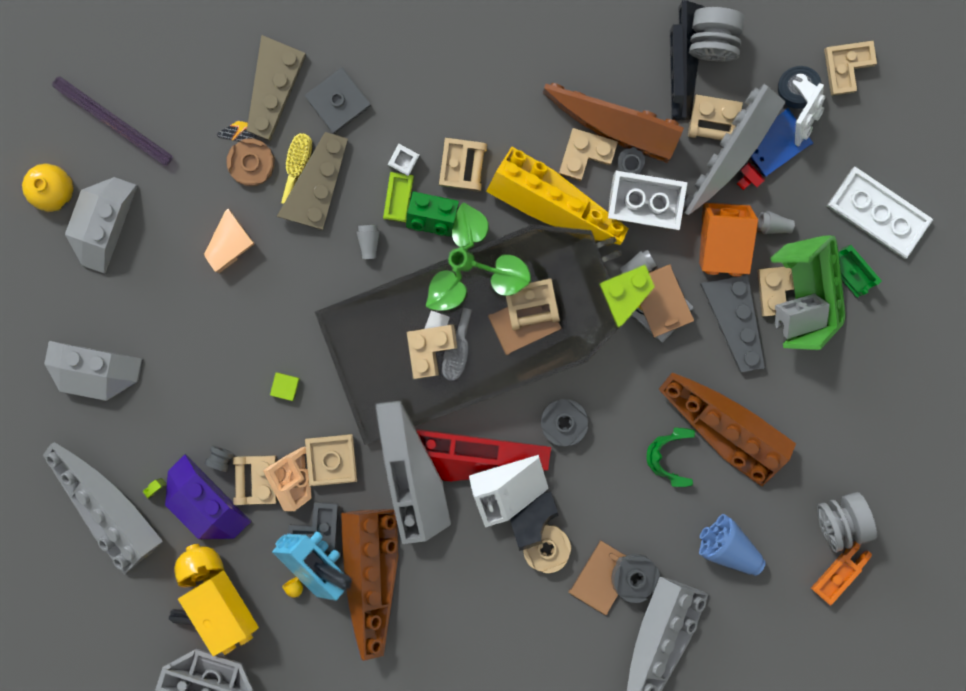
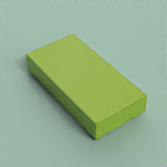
(398, 197)

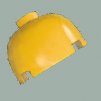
(47, 187)
(197, 565)

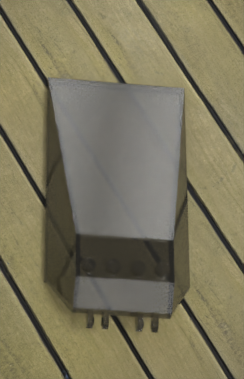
(371, 328)

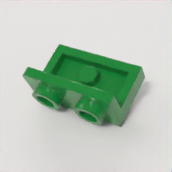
(431, 214)

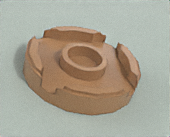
(250, 162)

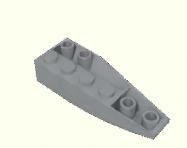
(738, 146)
(412, 477)
(104, 509)
(664, 633)

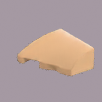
(227, 243)
(290, 480)

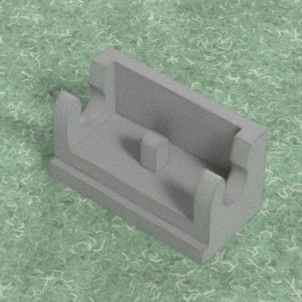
(802, 315)

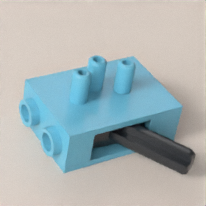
(311, 565)

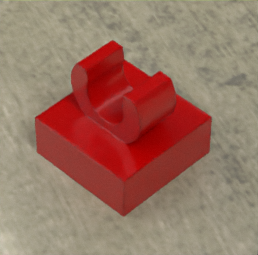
(751, 176)

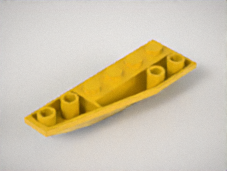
(550, 197)

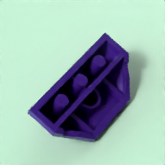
(202, 503)

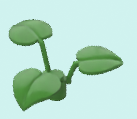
(508, 277)

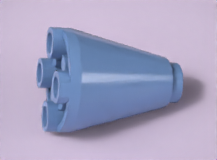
(730, 547)

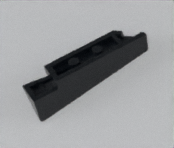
(682, 64)

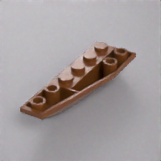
(627, 126)
(730, 428)
(371, 562)

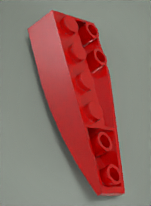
(463, 455)

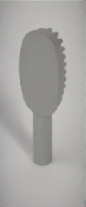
(455, 359)

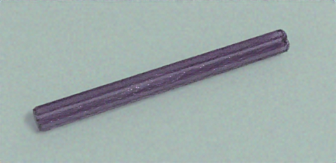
(112, 121)

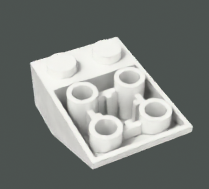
(507, 489)

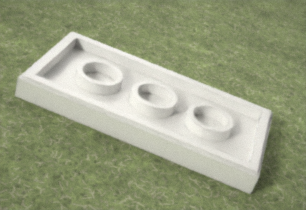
(879, 212)

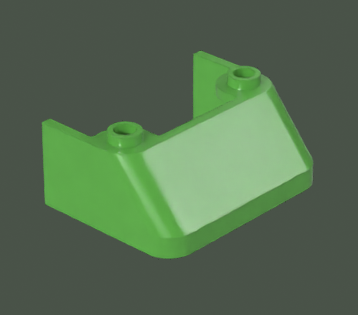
(816, 272)

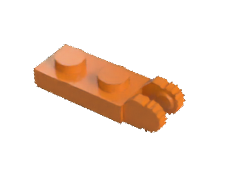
(840, 574)

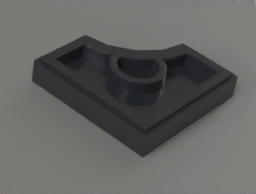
(532, 519)

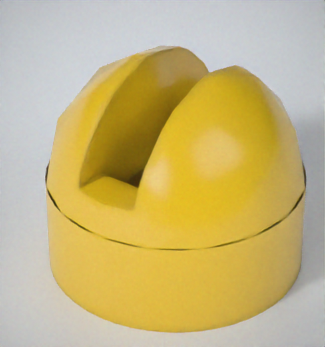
(293, 587)

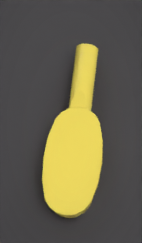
(297, 158)

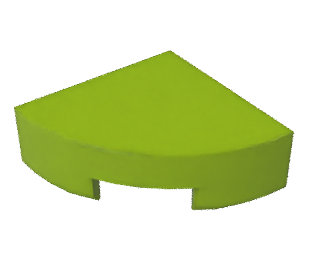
(154, 487)

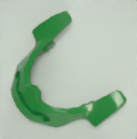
(653, 456)

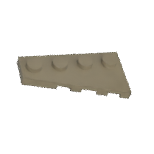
(313, 191)

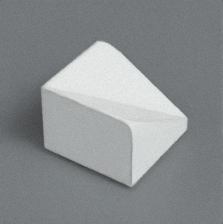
(403, 159)

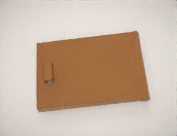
(665, 303)
(526, 335)
(595, 582)

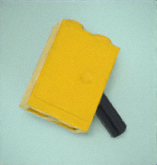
(216, 614)

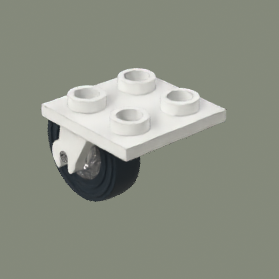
(803, 90)

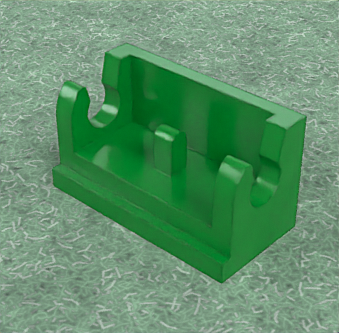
(856, 272)

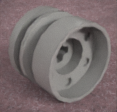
(716, 34)
(848, 521)

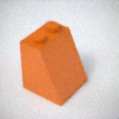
(727, 238)

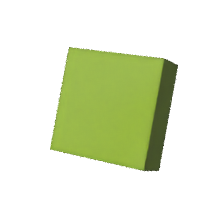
(284, 386)

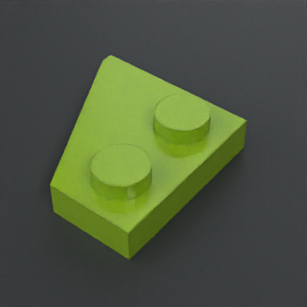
(627, 292)

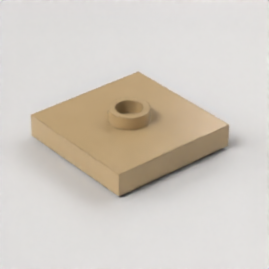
(331, 460)

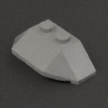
(99, 221)
(90, 371)
(203, 672)

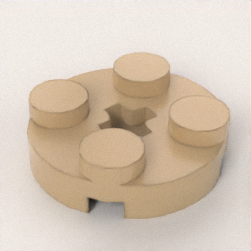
(558, 556)

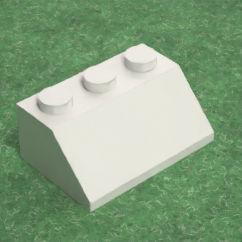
(647, 200)

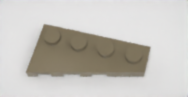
(274, 79)

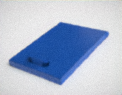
(778, 144)

